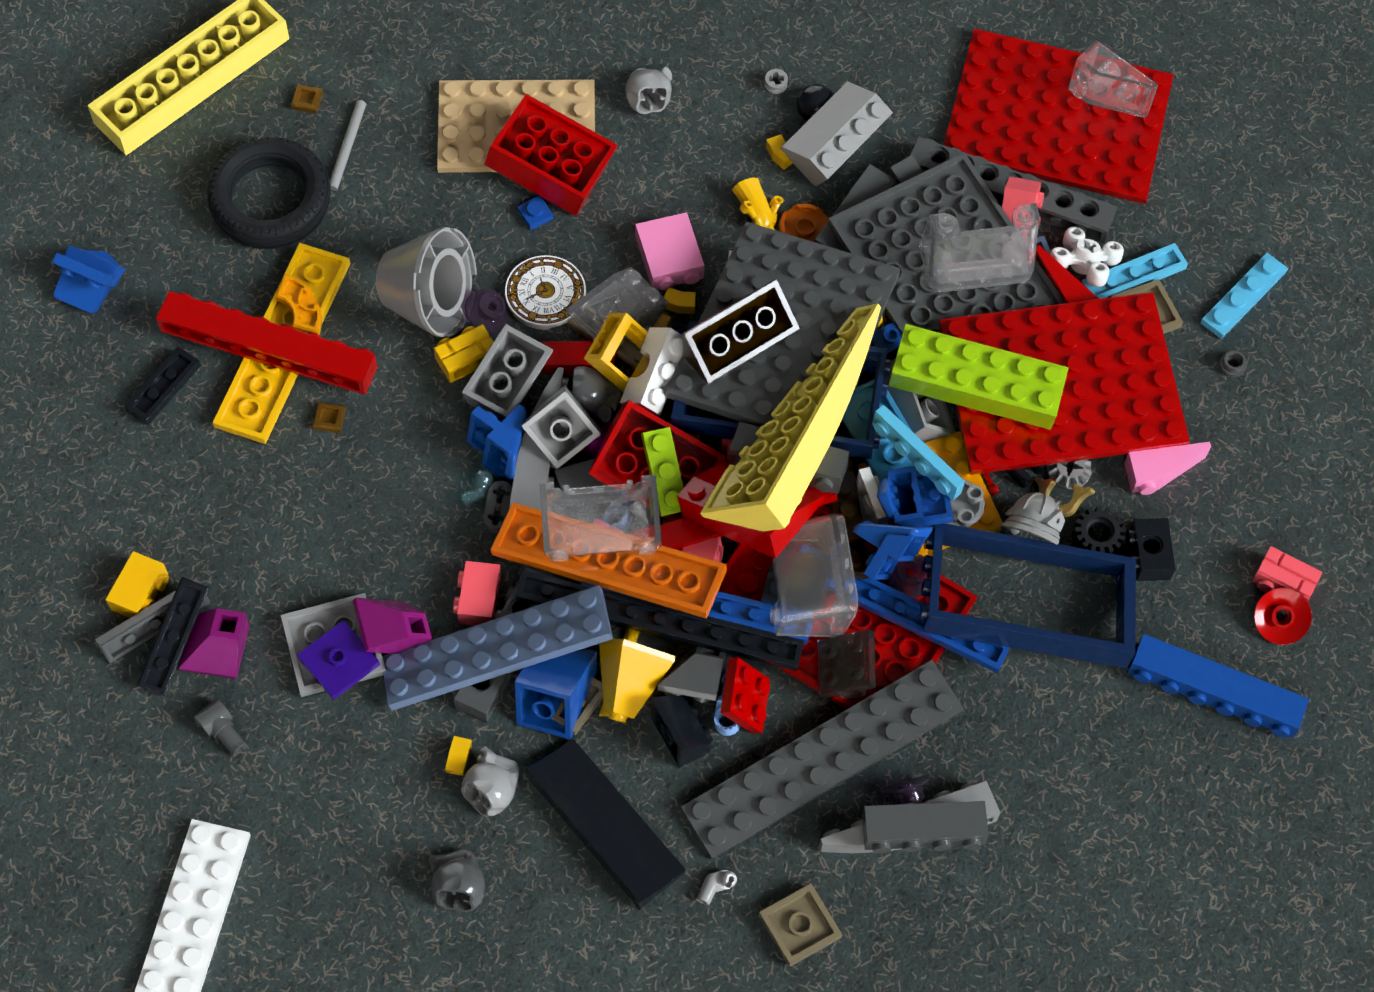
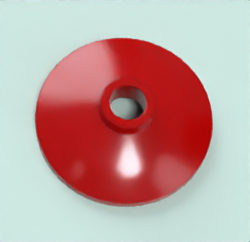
(1296, 620)

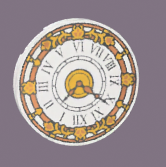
(543, 290)

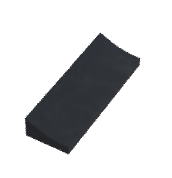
(605, 823)

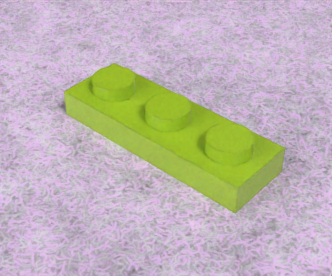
(664, 464)

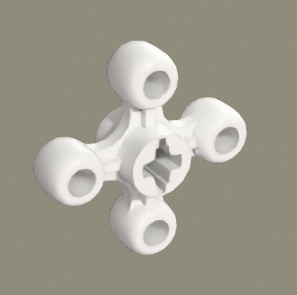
(1087, 256)

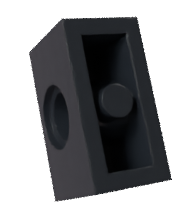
(1155, 535)

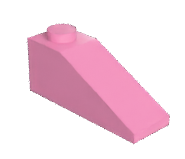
(1155, 468)

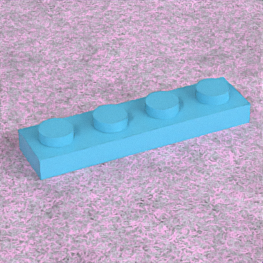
(1141, 271)
(1244, 295)
(912, 447)

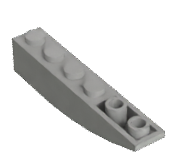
(532, 464)
(852, 839)

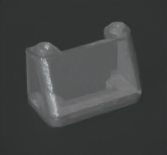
(980, 256)
(600, 519)
(815, 581)

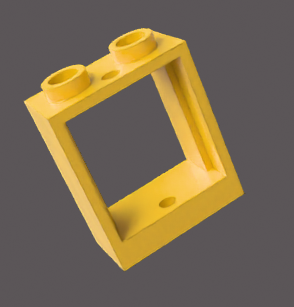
(607, 342)

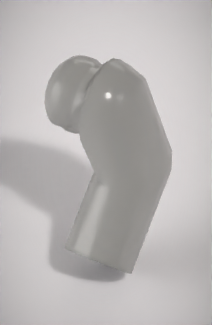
(715, 883)

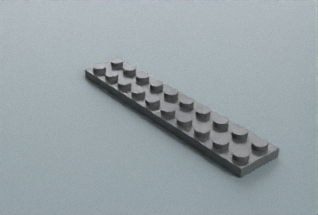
(821, 759)

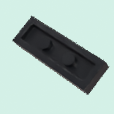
(162, 386)

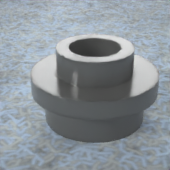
(1236, 357)

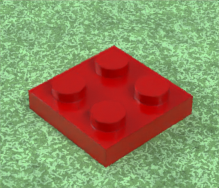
(745, 695)

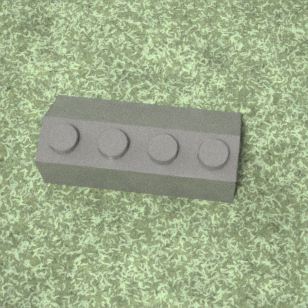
(836, 132)

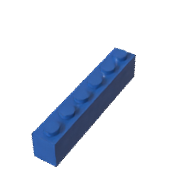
(1218, 686)

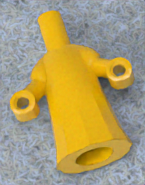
(755, 203)

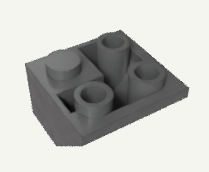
(695, 675)

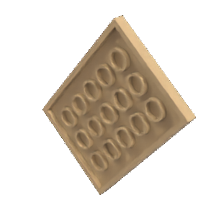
(477, 110)

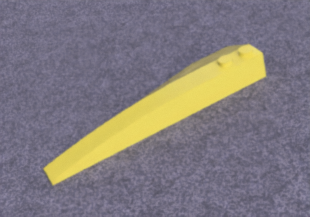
(789, 449)

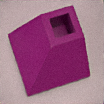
(390, 625)
(216, 643)

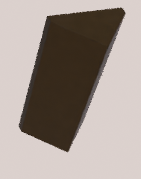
(739, 332)

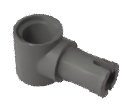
(218, 723)

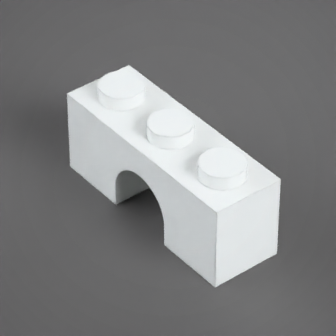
(665, 352)

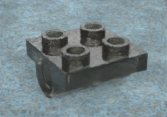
(846, 665)

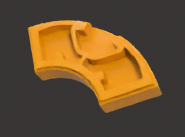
(301, 303)

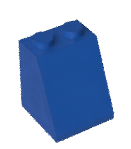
(548, 683)

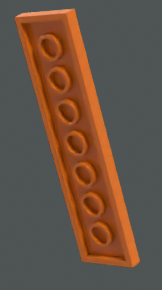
(663, 578)

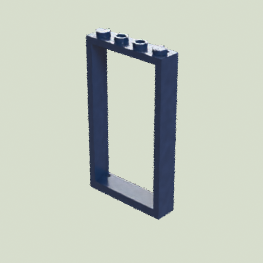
(857, 448)
(1024, 637)

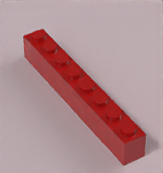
(267, 342)

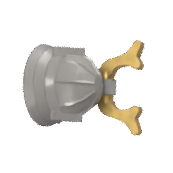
(1041, 513)

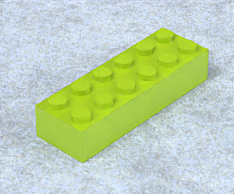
(978, 376)

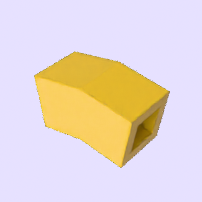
(778, 156)
(680, 301)
(458, 756)

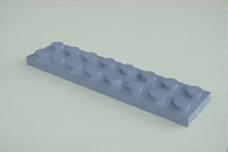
(497, 647)

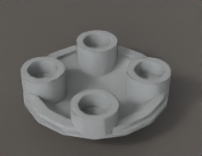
(968, 506)

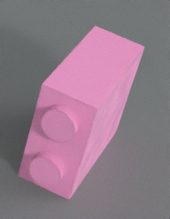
(669, 251)

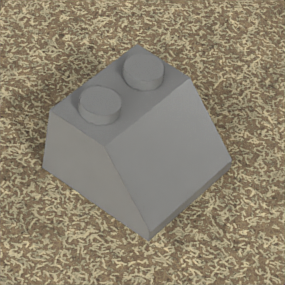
(561, 427)

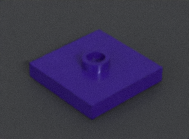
(338, 660)

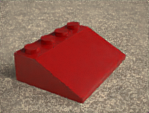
(550, 154)
(624, 456)
(772, 542)

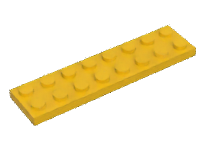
(261, 389)

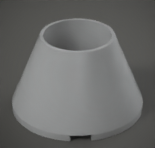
(429, 280)

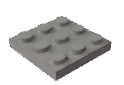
(311, 623)

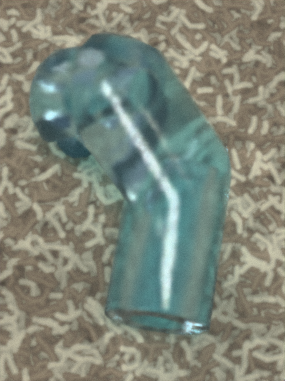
(480, 488)

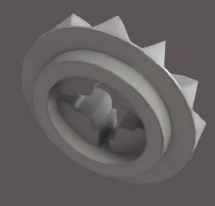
(1079, 476)

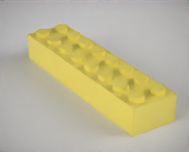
(188, 73)

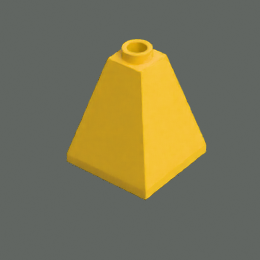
(630, 676)

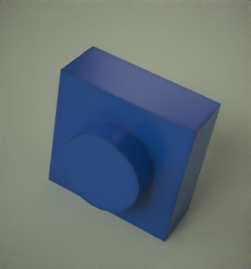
(535, 212)

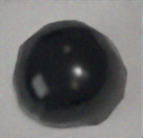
(812, 99)

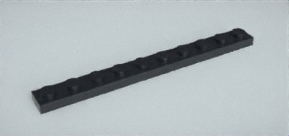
(672, 623)

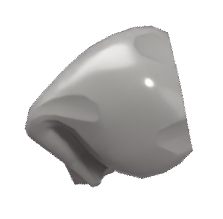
(649, 90)
(490, 783)

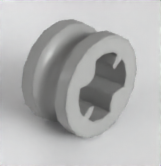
(781, 77)

